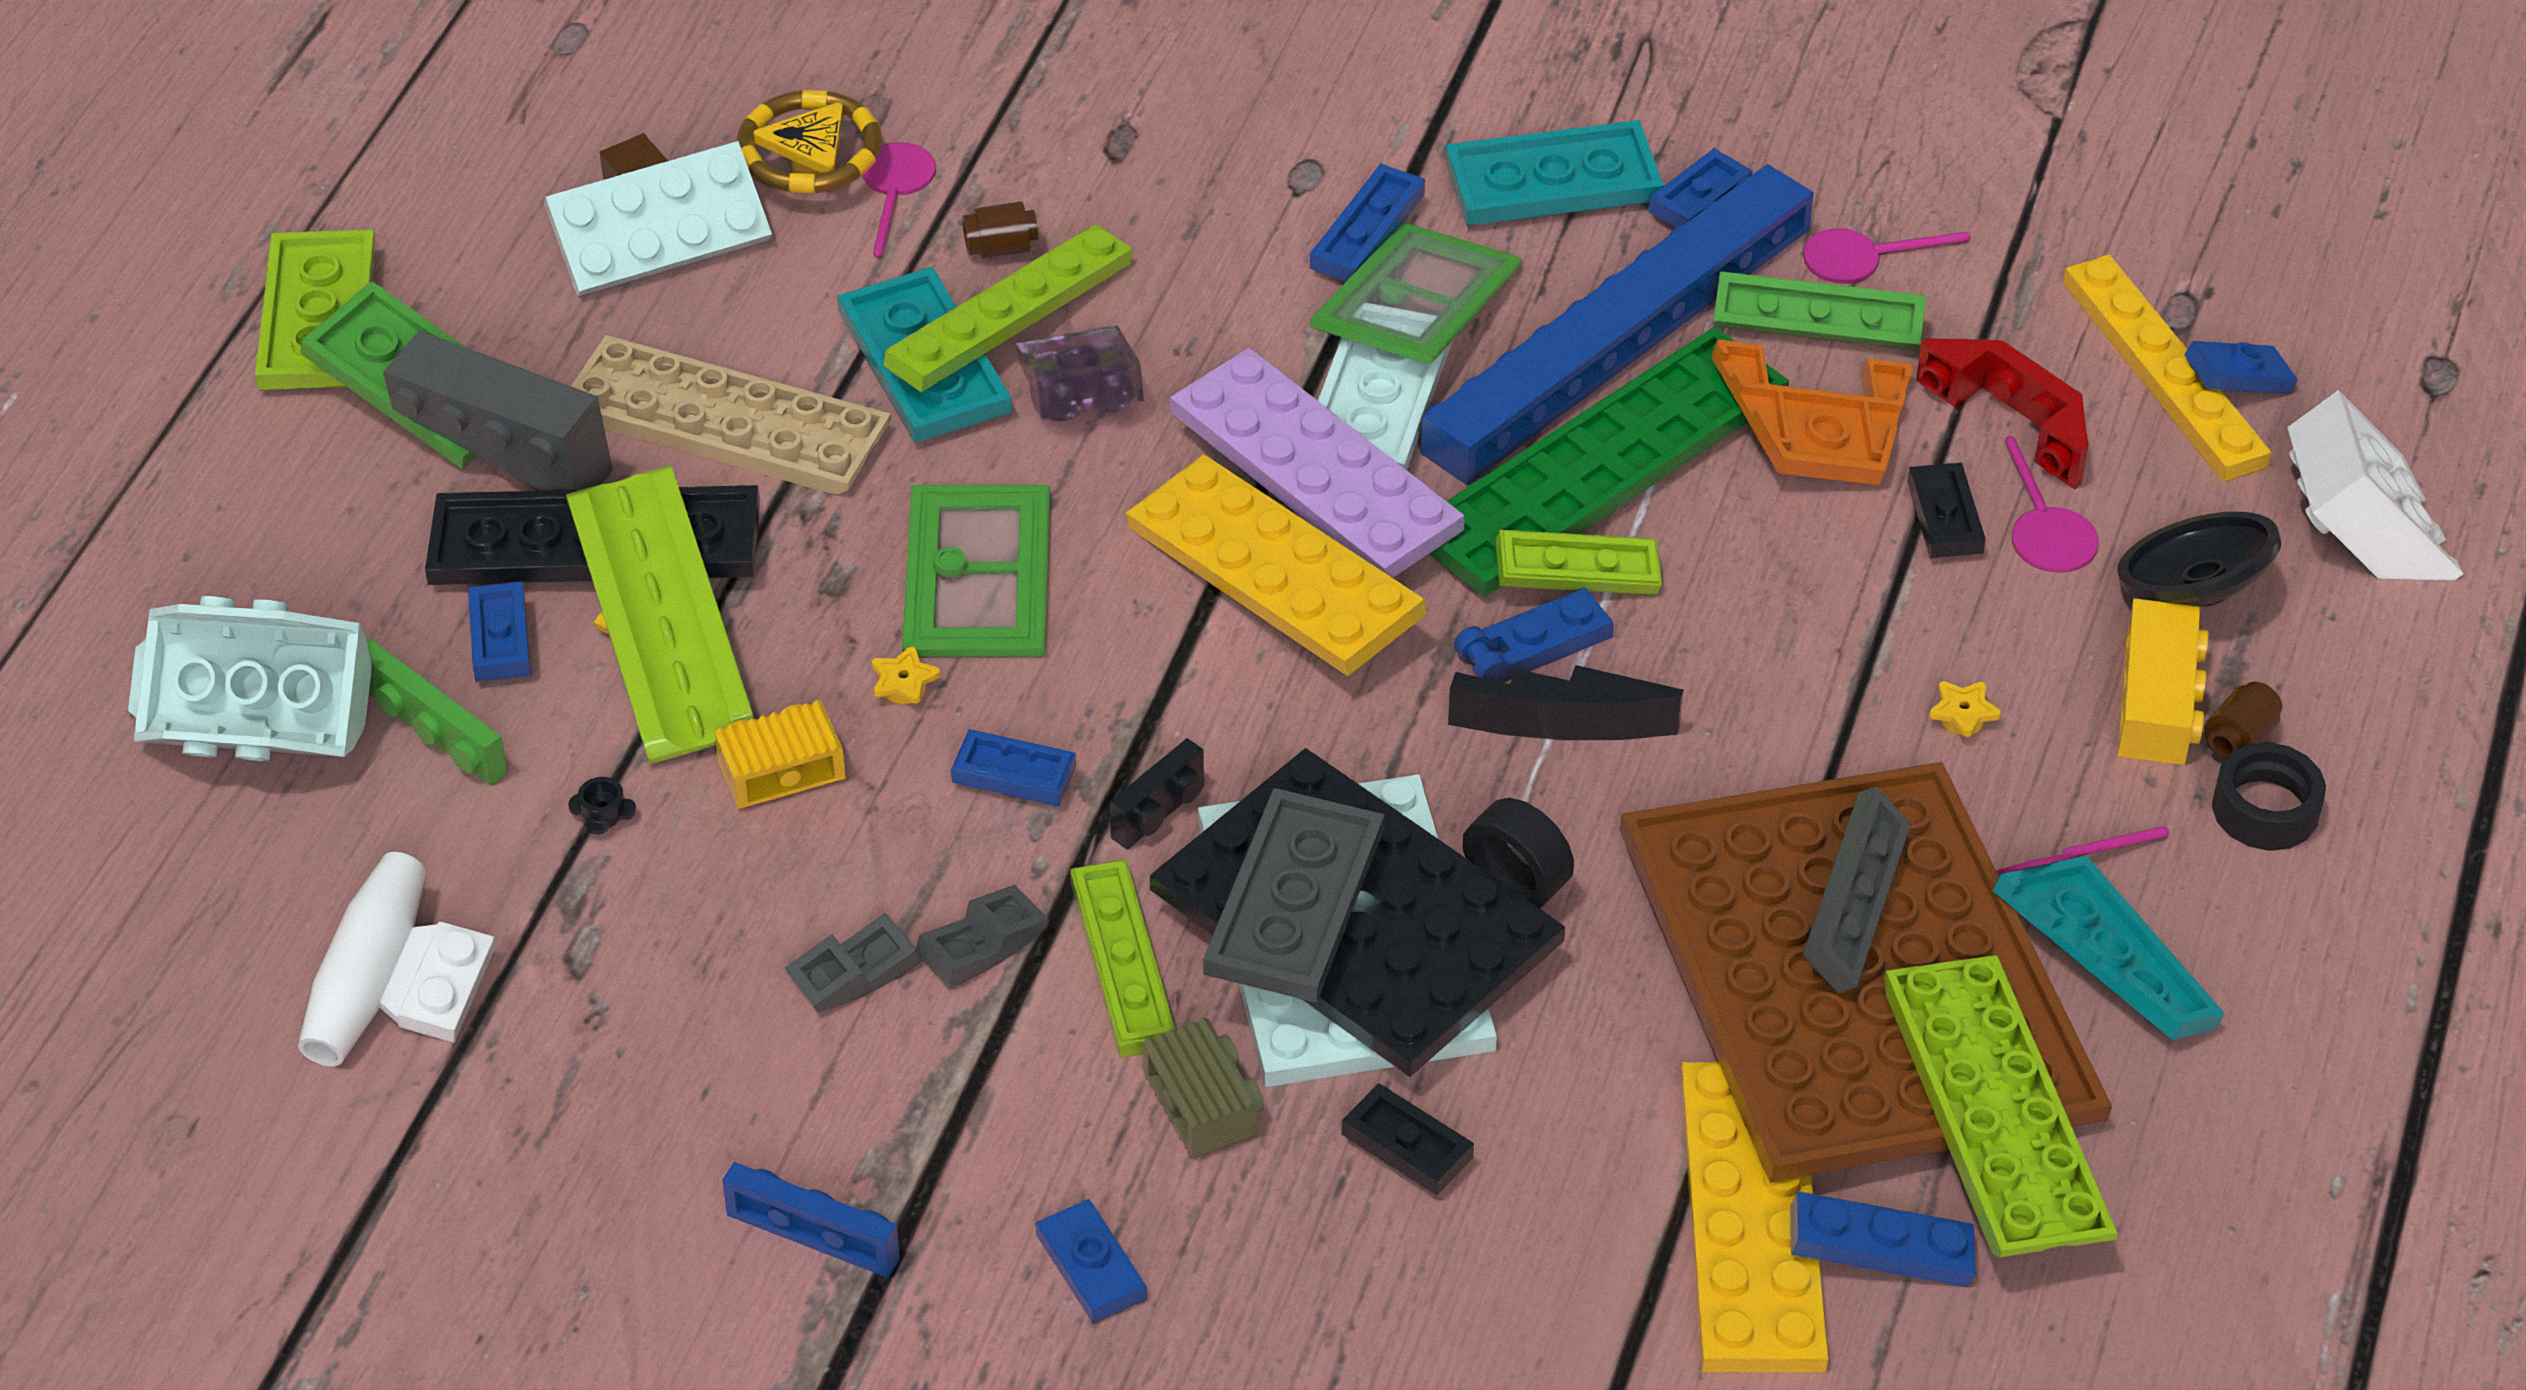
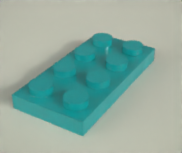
(1552, 172)
(894, 310)

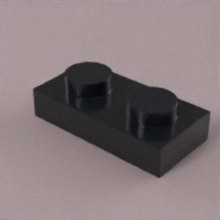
(1946, 510)
(1157, 793)
(1407, 1139)

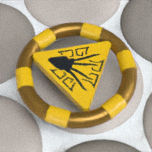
(808, 141)

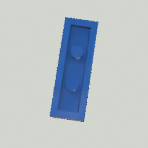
(1367, 221)
(811, 1219)
(1882, 1239)

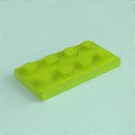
(304, 285)

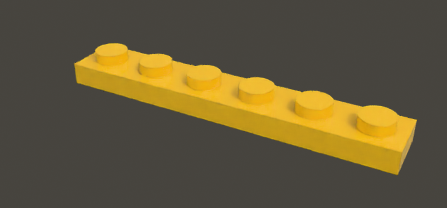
(2160, 363)

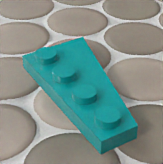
(2108, 937)

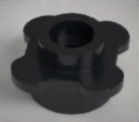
(601, 804)

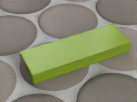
(1578, 562)

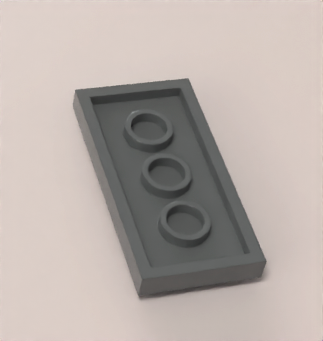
(1294, 895)

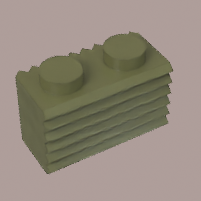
(1201, 1087)

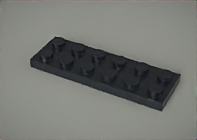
(535, 538)

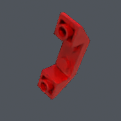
(1963, 366)

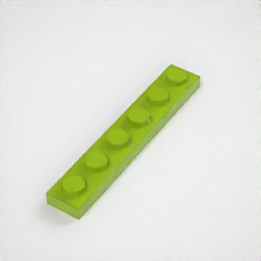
(1007, 307)

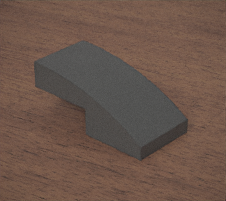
(988, 934)
(845, 971)

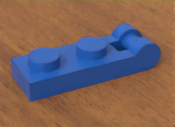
(1535, 636)

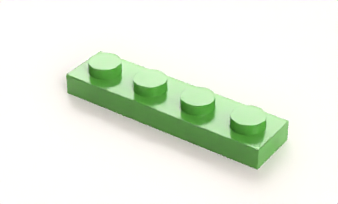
(1819, 310)
(436, 716)

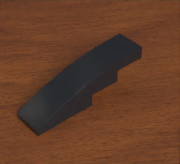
(1547, 707)

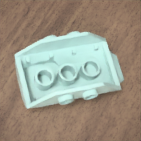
(250, 680)

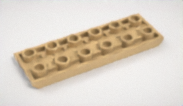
(731, 415)

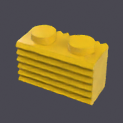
(779, 754)

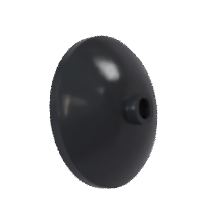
(2200, 558)

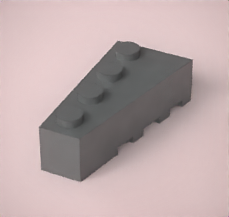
(502, 413)

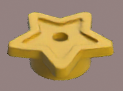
(906, 689)
(1960, 720)

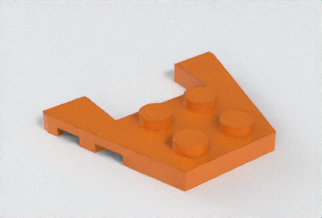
(1817, 429)

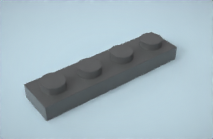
(1857, 890)

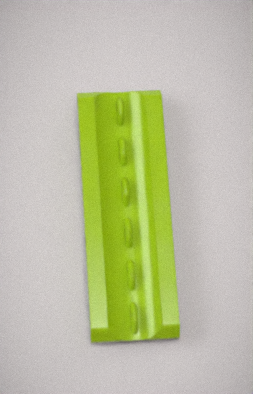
(659, 612)
(1997, 1107)

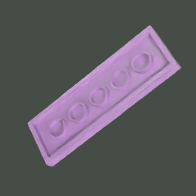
(1316, 463)

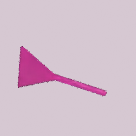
(2094, 847)

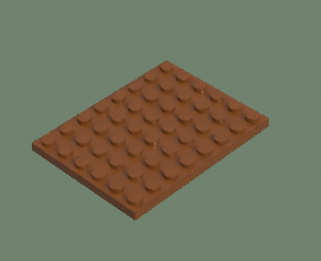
(1814, 1067)

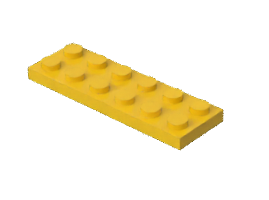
(1276, 564)
(1752, 1296)

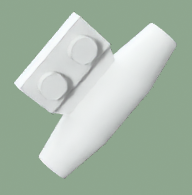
(382, 961)

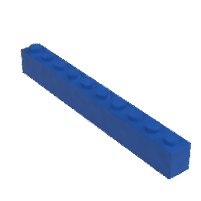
(1613, 324)

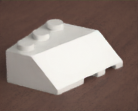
(2366, 494)

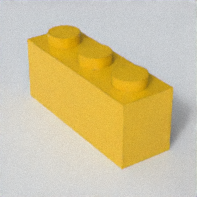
(2162, 682)

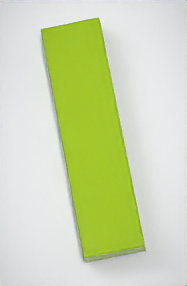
(1121, 954)

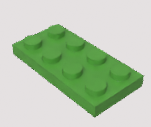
(361, 344)

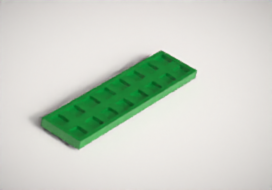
(1598, 459)

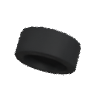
(2274, 765)
(1533, 837)

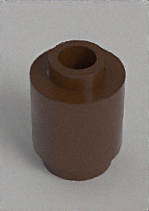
(999, 230)
(2243, 718)

